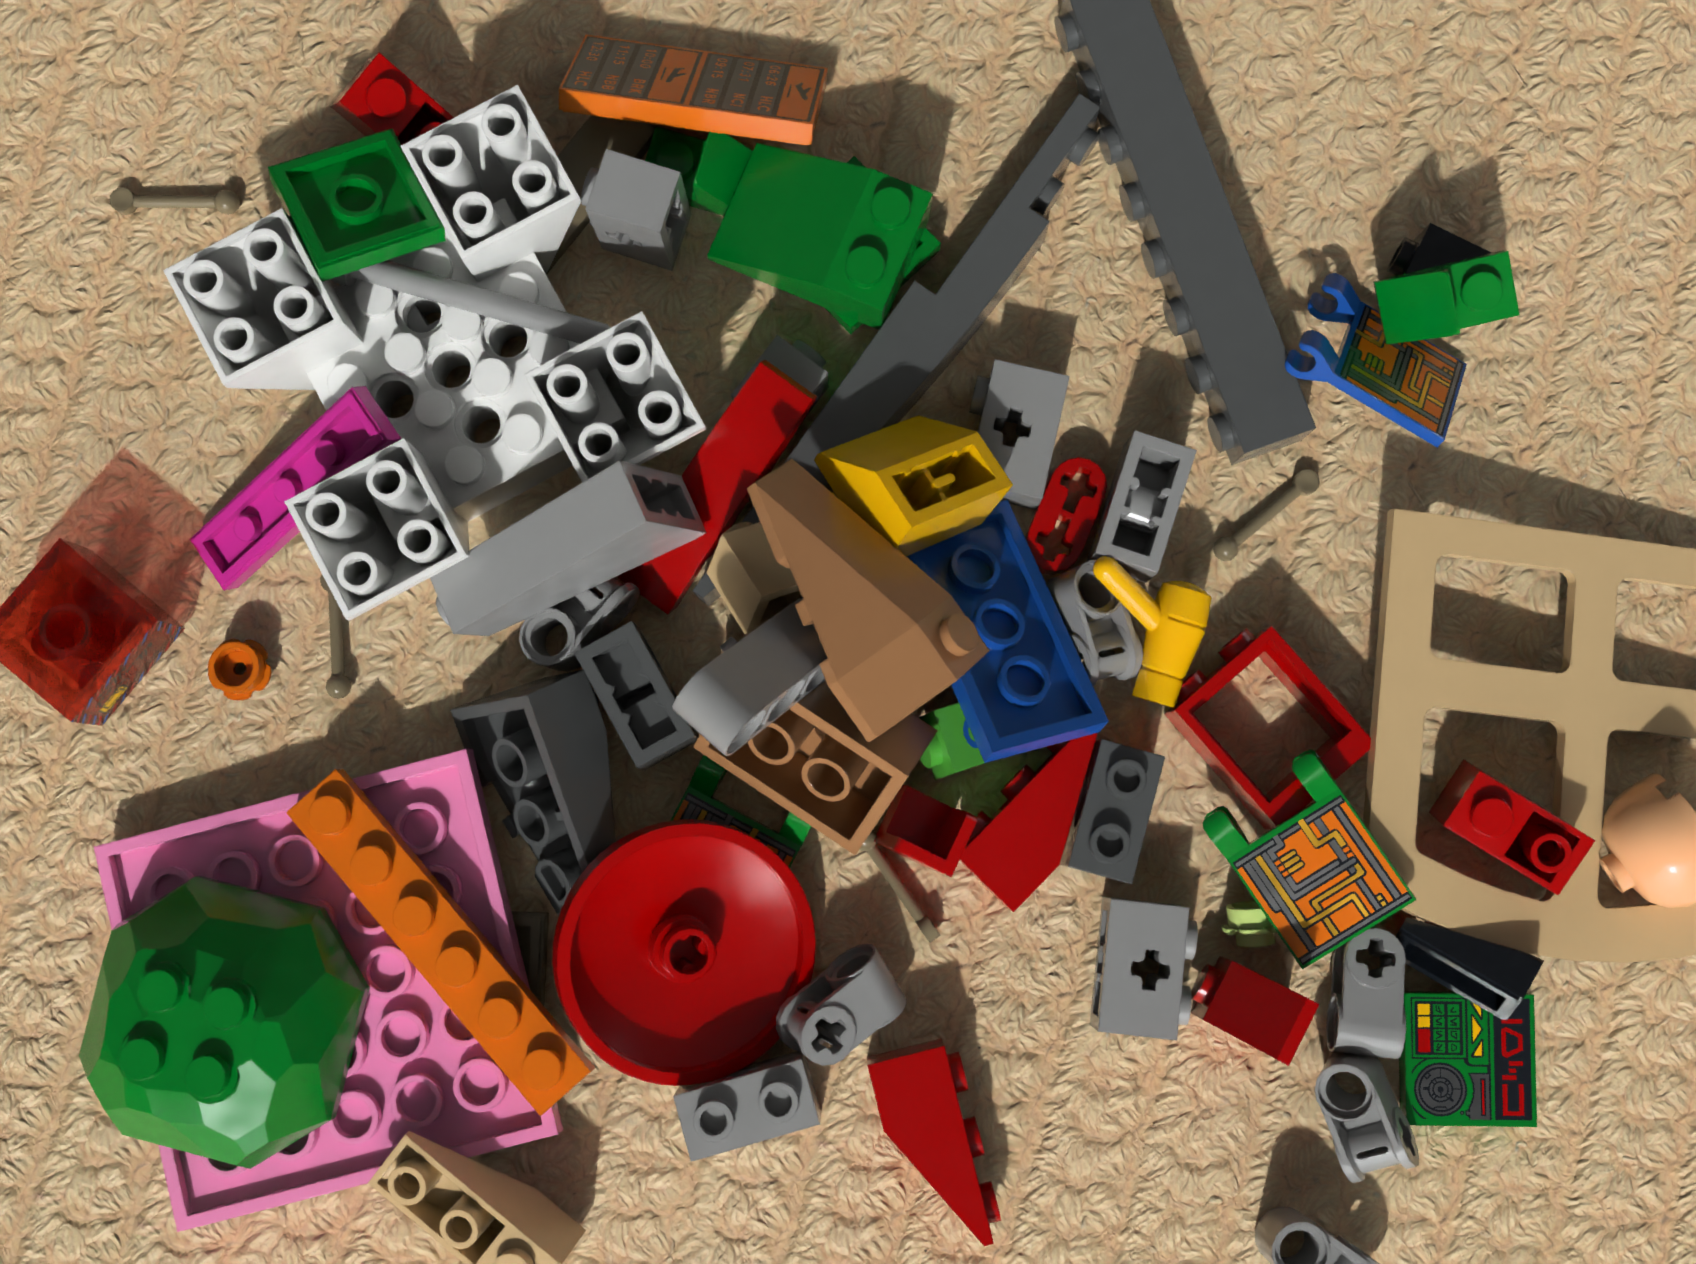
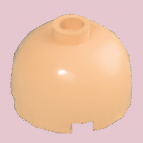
(1651, 844)

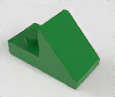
(707, 167)
(1446, 298)

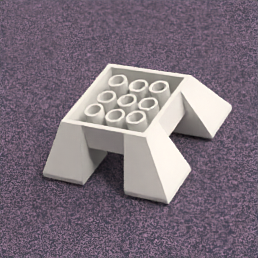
(557, 401)

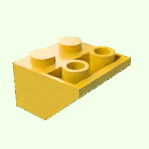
(917, 481)

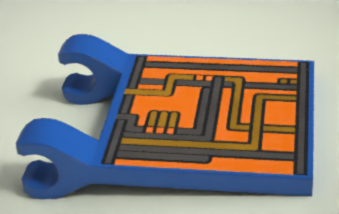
(1402, 381)

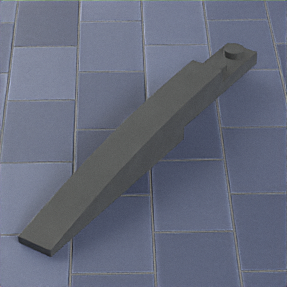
(932, 329)

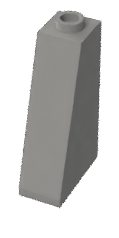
(567, 548)

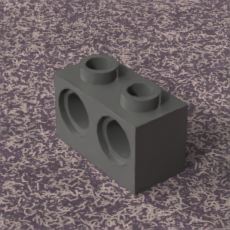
(636, 695)

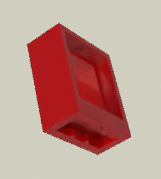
(1343, 748)

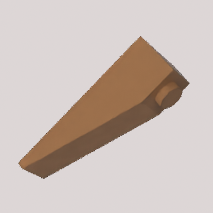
(880, 618)

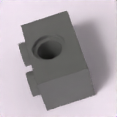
(1113, 811)

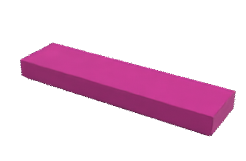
(257, 518)

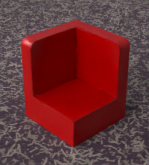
(926, 830)

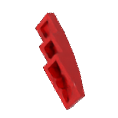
(730, 460)

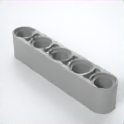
(753, 681)

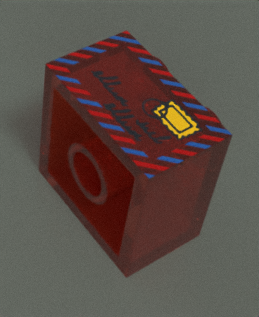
(82, 633)

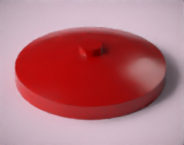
(682, 951)

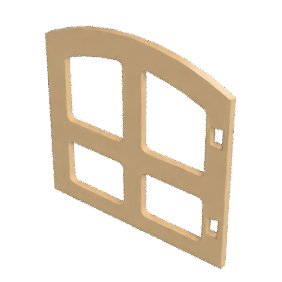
(1579, 700)

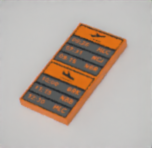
(694, 89)

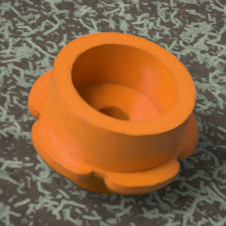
(223, 664)

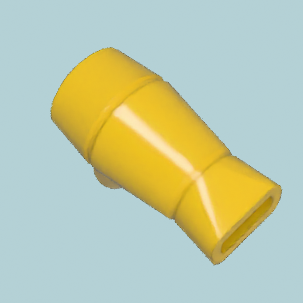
(1173, 628)

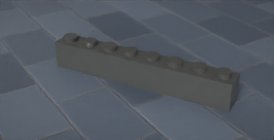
(1185, 226)

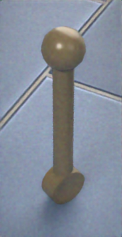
(127, 202)
(1303, 484)
(338, 684)
(899, 887)

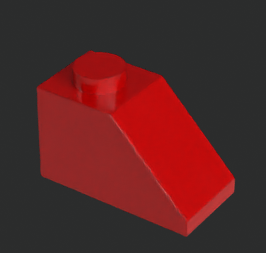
(1252, 1008)

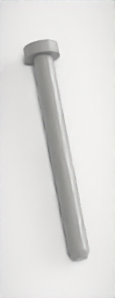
(476, 300)

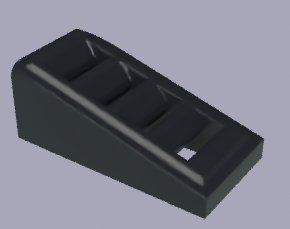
(1469, 966)

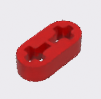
(1079, 522)

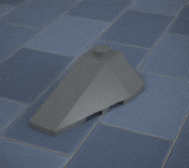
(550, 767)

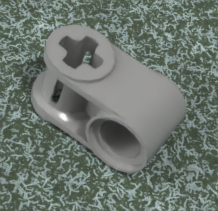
(585, 619)
(1096, 624)
(843, 1005)
(1368, 1005)
(1368, 1126)
(1318, 1244)

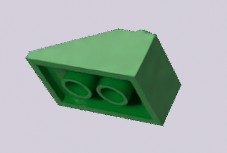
(823, 231)

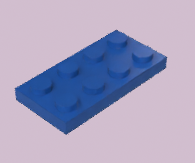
(1032, 680)

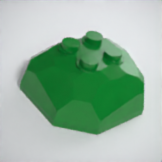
(223, 1022)

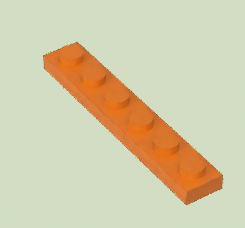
(441, 941)

